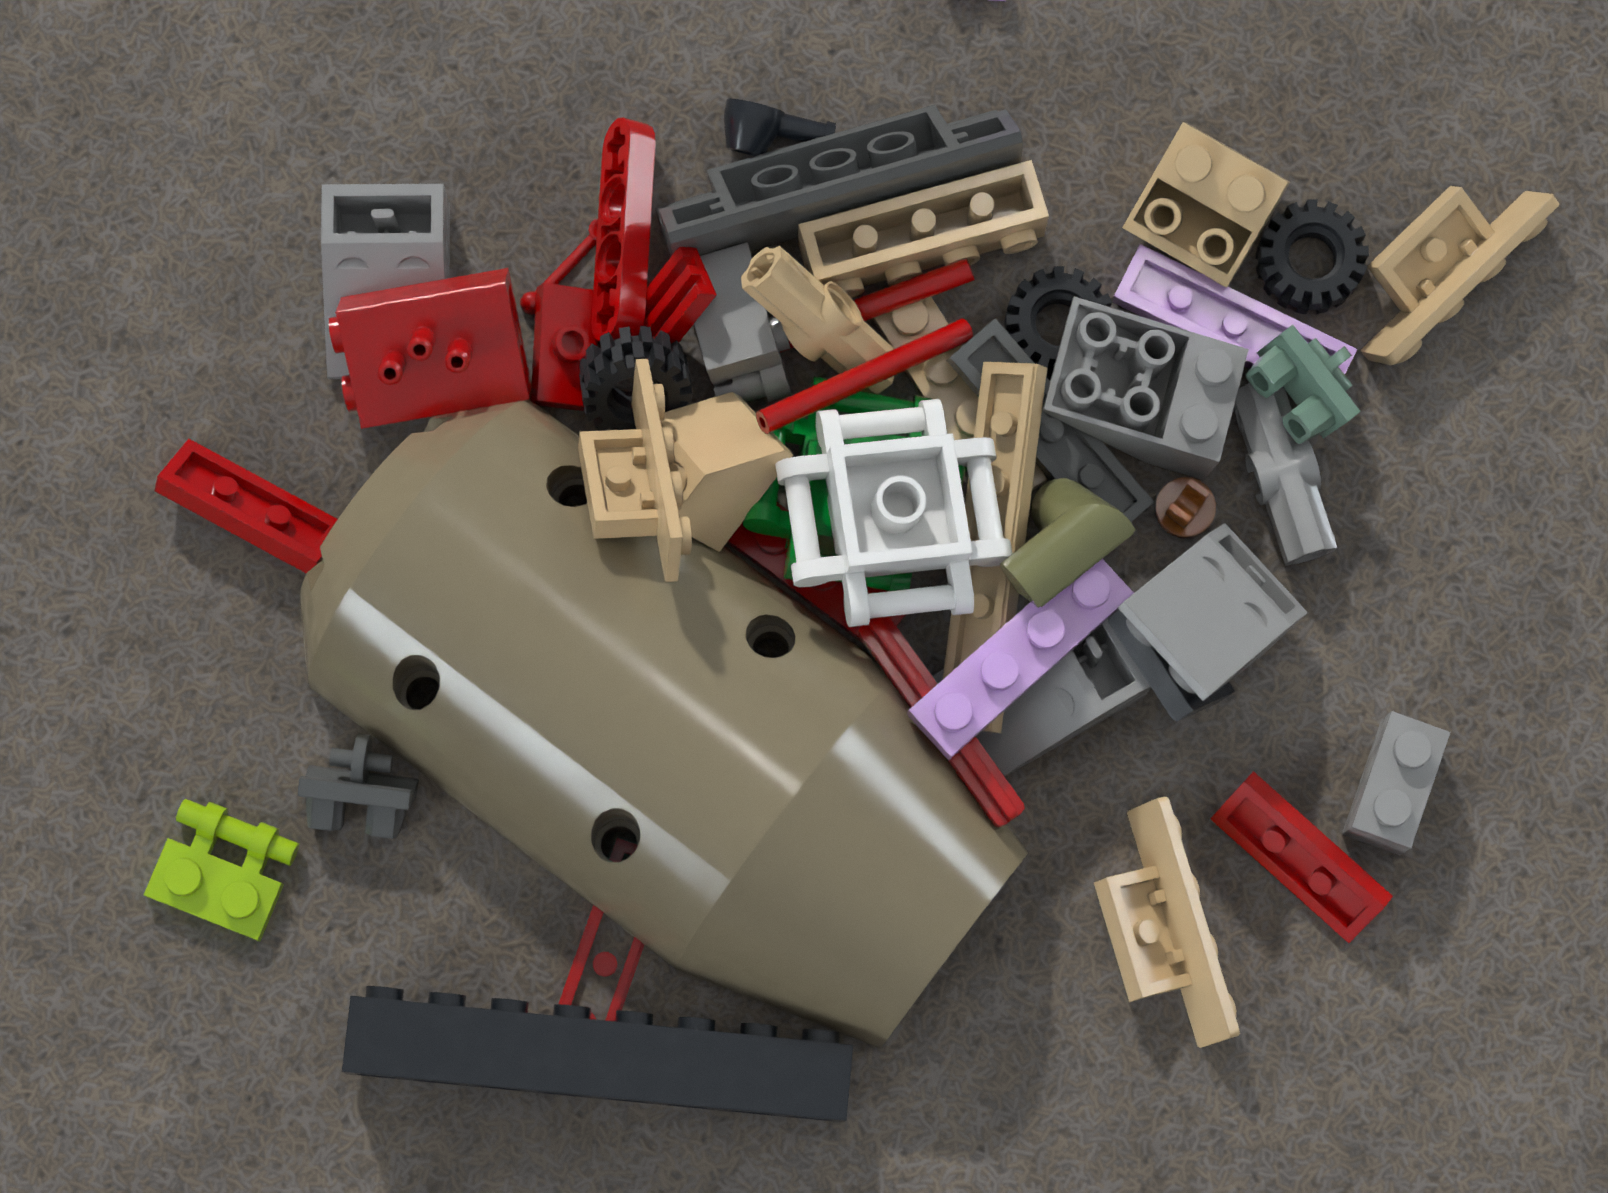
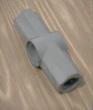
(1285, 476)

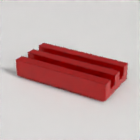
(670, 287)

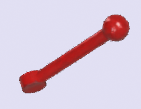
(528, 300)

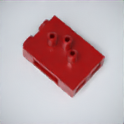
(431, 348)

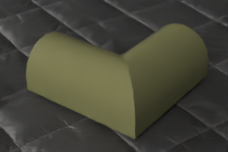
(1073, 537)

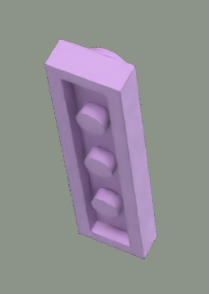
(1191, 301)
(1016, 659)

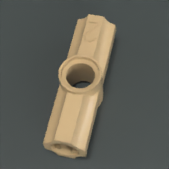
(813, 315)

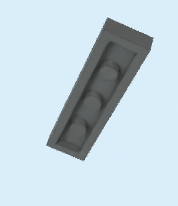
(1060, 448)

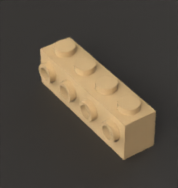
(926, 229)

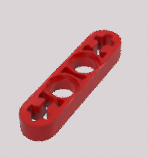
(623, 228)

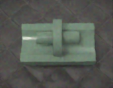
(1309, 379)

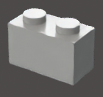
(1396, 783)

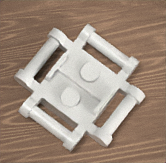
(894, 510)

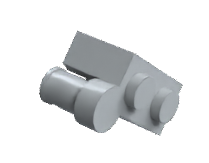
(739, 335)

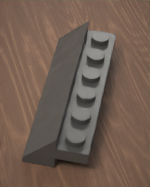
(775, 191)

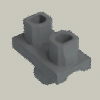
(331, 788)

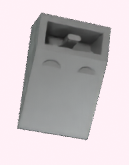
(379, 241)
(1145, 387)
(1212, 612)
(1069, 699)

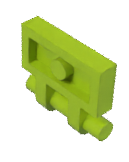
(214, 887)

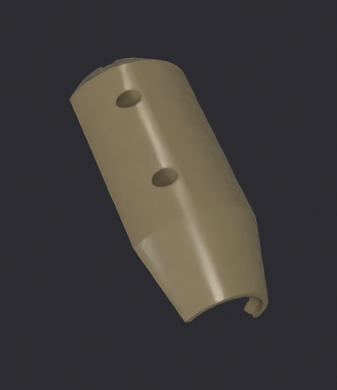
(776, 804)

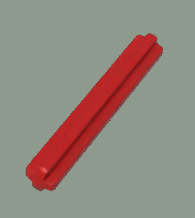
(913, 683)

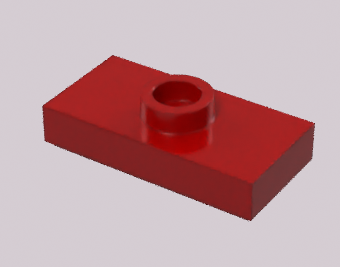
(560, 343)

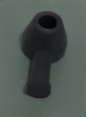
(754, 126)

